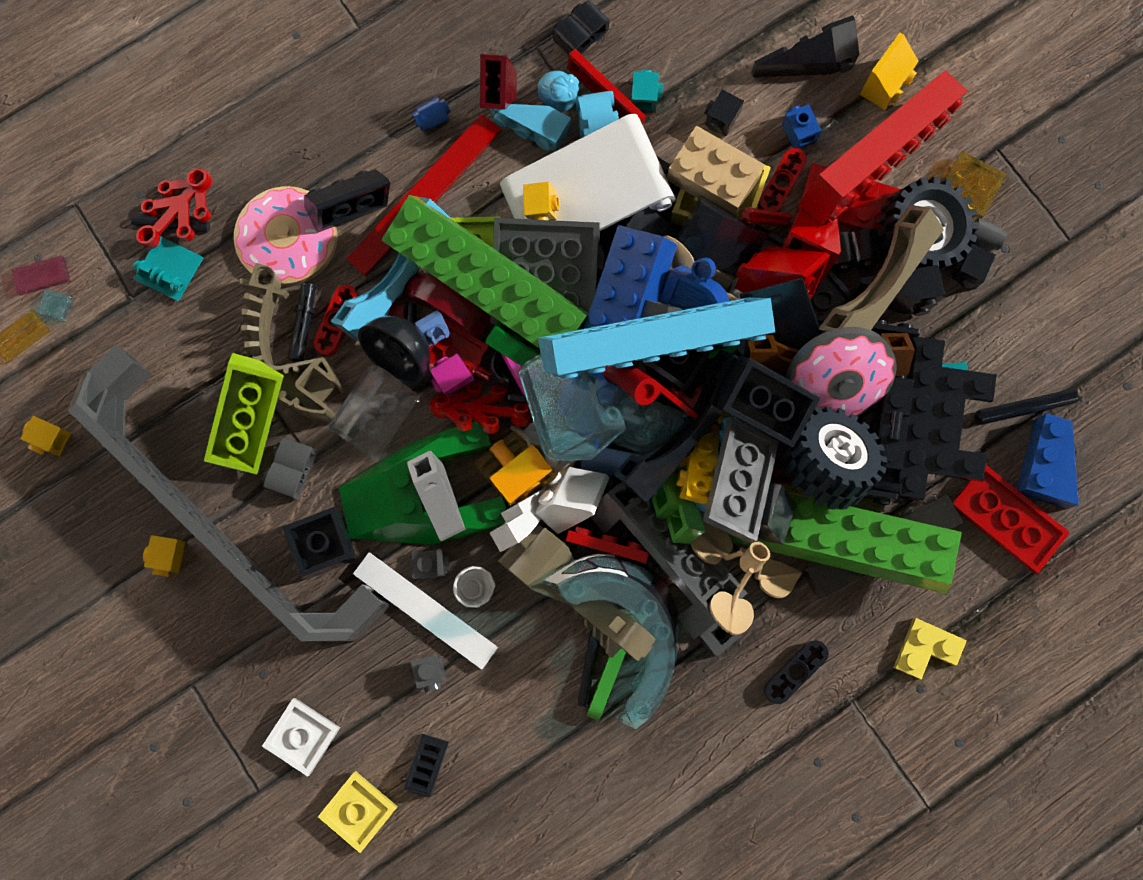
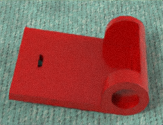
(643, 387)

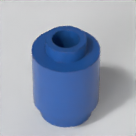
(431, 113)

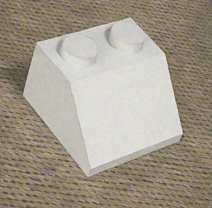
(571, 497)

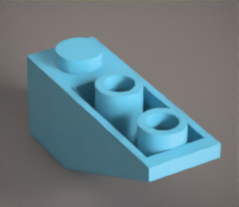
(536, 122)

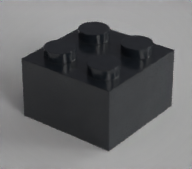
(320, 543)

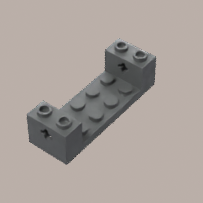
(690, 573)

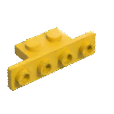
(699, 468)

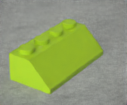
(243, 414)

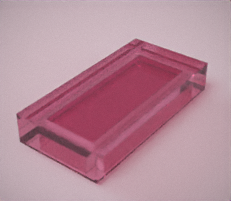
(40, 275)

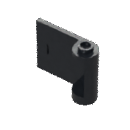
(792, 312)

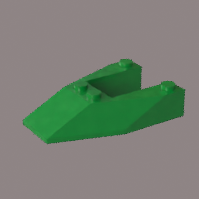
(387, 507)

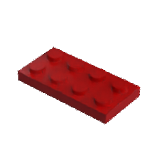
(866, 209)
(1010, 520)

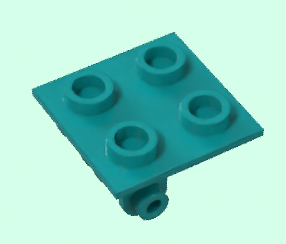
(167, 268)

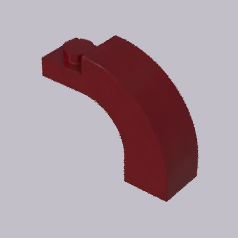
(453, 307)

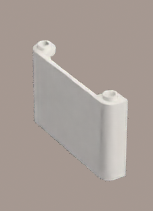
(598, 176)

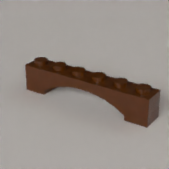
(778, 356)

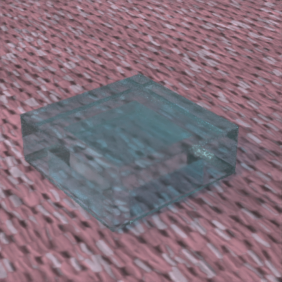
(55, 305)

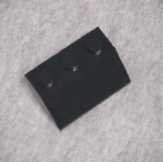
(347, 199)

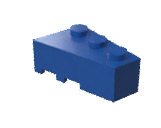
(1050, 463)

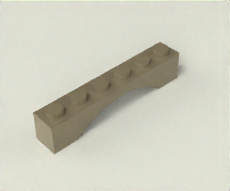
(911, 241)

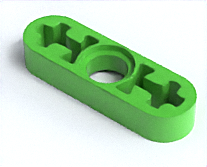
(605, 685)

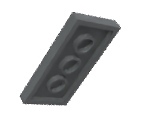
(741, 481)

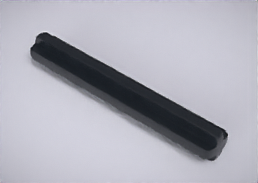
(1027, 406)

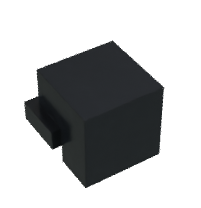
(776, 515)

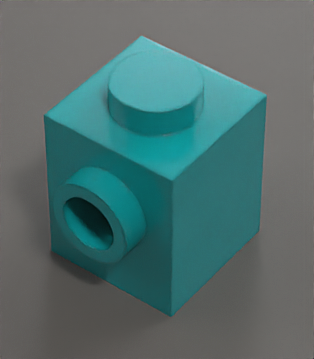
(646, 90)

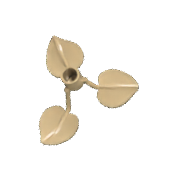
(774, 577)

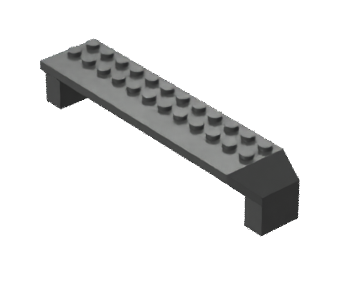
(101, 409)

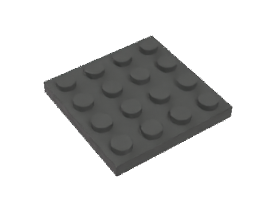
(554, 252)

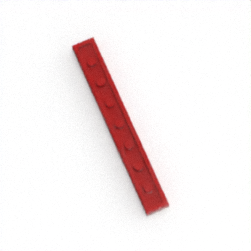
(431, 185)

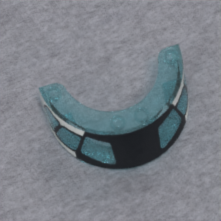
(652, 605)

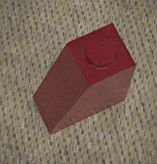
(497, 81)

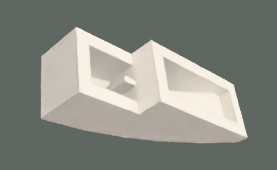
(519, 522)

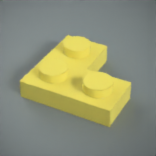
(926, 641)

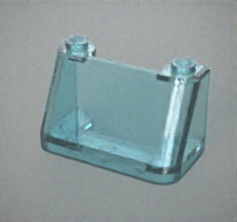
(568, 413)

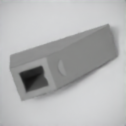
(436, 494)

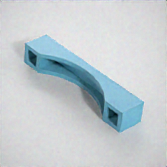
(377, 301)

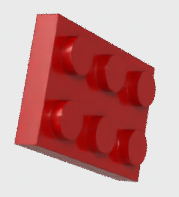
(607, 544)

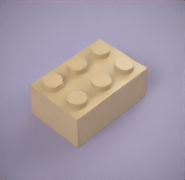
(714, 170)

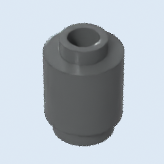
(989, 235)

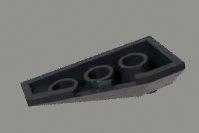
(823, 54)

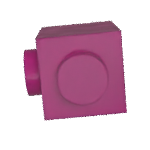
(450, 375)

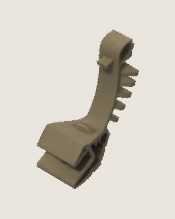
(304, 382)
(612, 624)

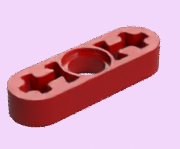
(791, 176)
(322, 335)

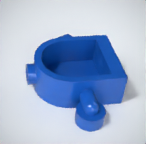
(693, 287)

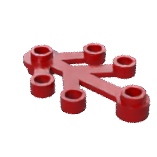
(176, 206)
(449, 407)

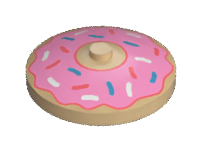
(281, 235)

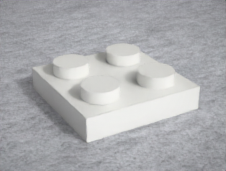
(301, 737)

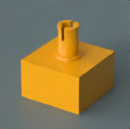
(520, 474)

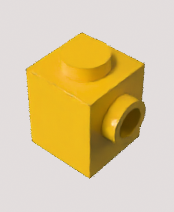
(540, 201)
(44, 436)
(163, 555)

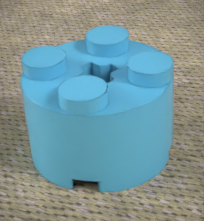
(595, 111)

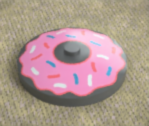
(845, 369)

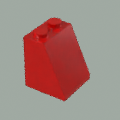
(809, 235)
(781, 265)

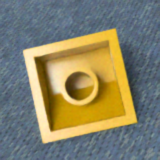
(891, 73)

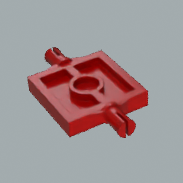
(466, 346)

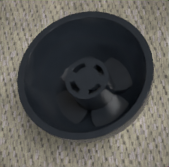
(396, 347)

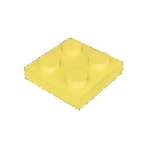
(357, 811)

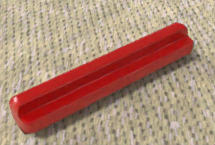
(766, 217)

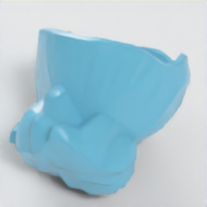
(558, 90)

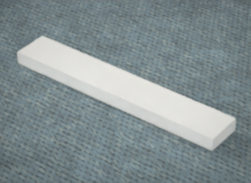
(425, 610)

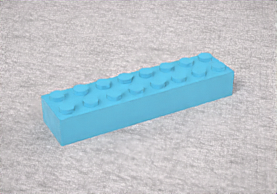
(655, 336)

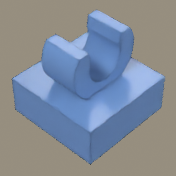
(433, 327)

